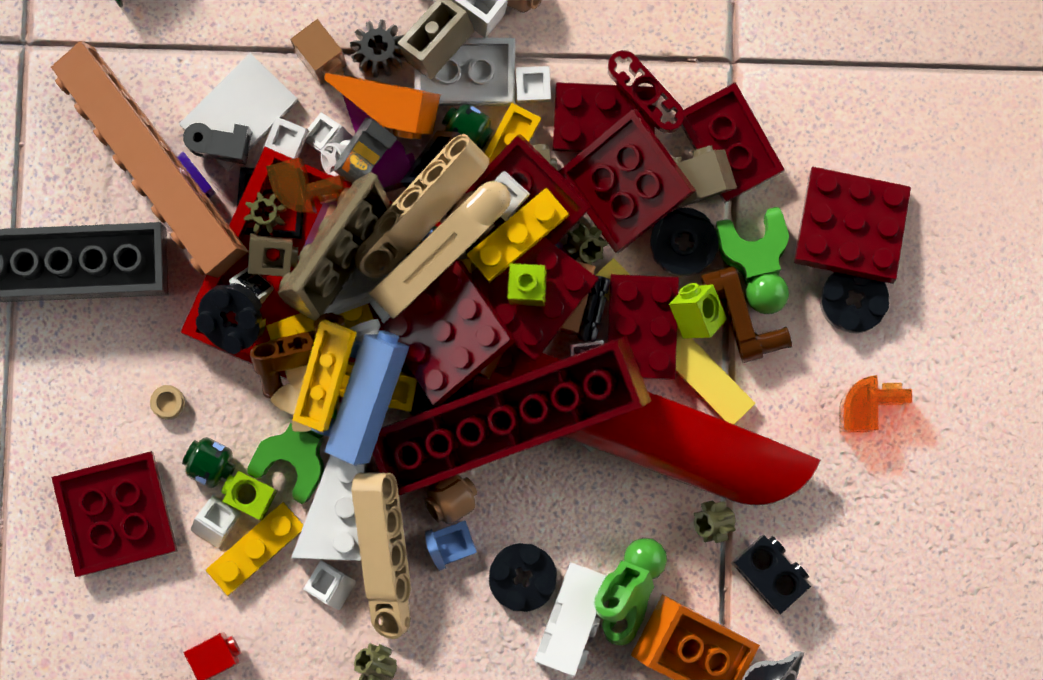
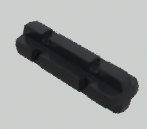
(594, 310)

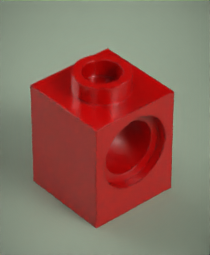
(213, 656)

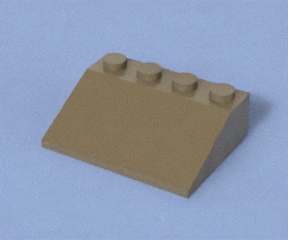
(331, 256)

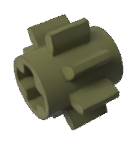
(256, 211)
(585, 244)
(714, 521)
(375, 663)

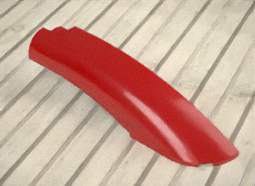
(685, 444)

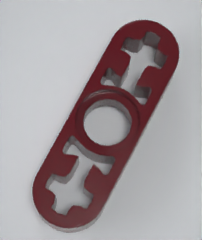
(635, 67)

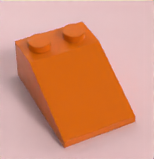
(396, 107)
(692, 645)

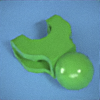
(758, 261)
(298, 448)
(630, 589)

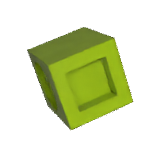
(527, 285)
(698, 311)
(264, 495)

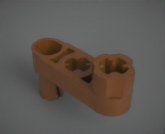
(749, 343)
(285, 354)

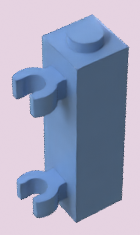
(366, 397)

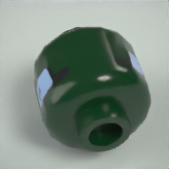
(470, 122)
(208, 462)

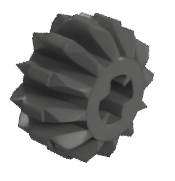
(366, 54)

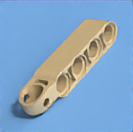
(421, 206)
(441, 247)
(382, 552)

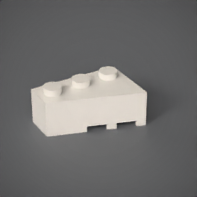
(331, 521)
(571, 621)

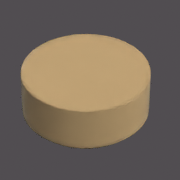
(167, 402)

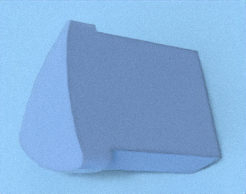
(449, 544)

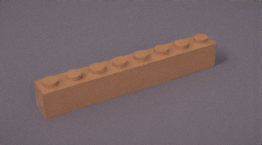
(149, 160)

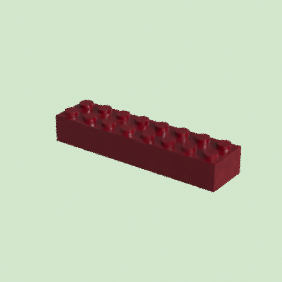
(512, 416)

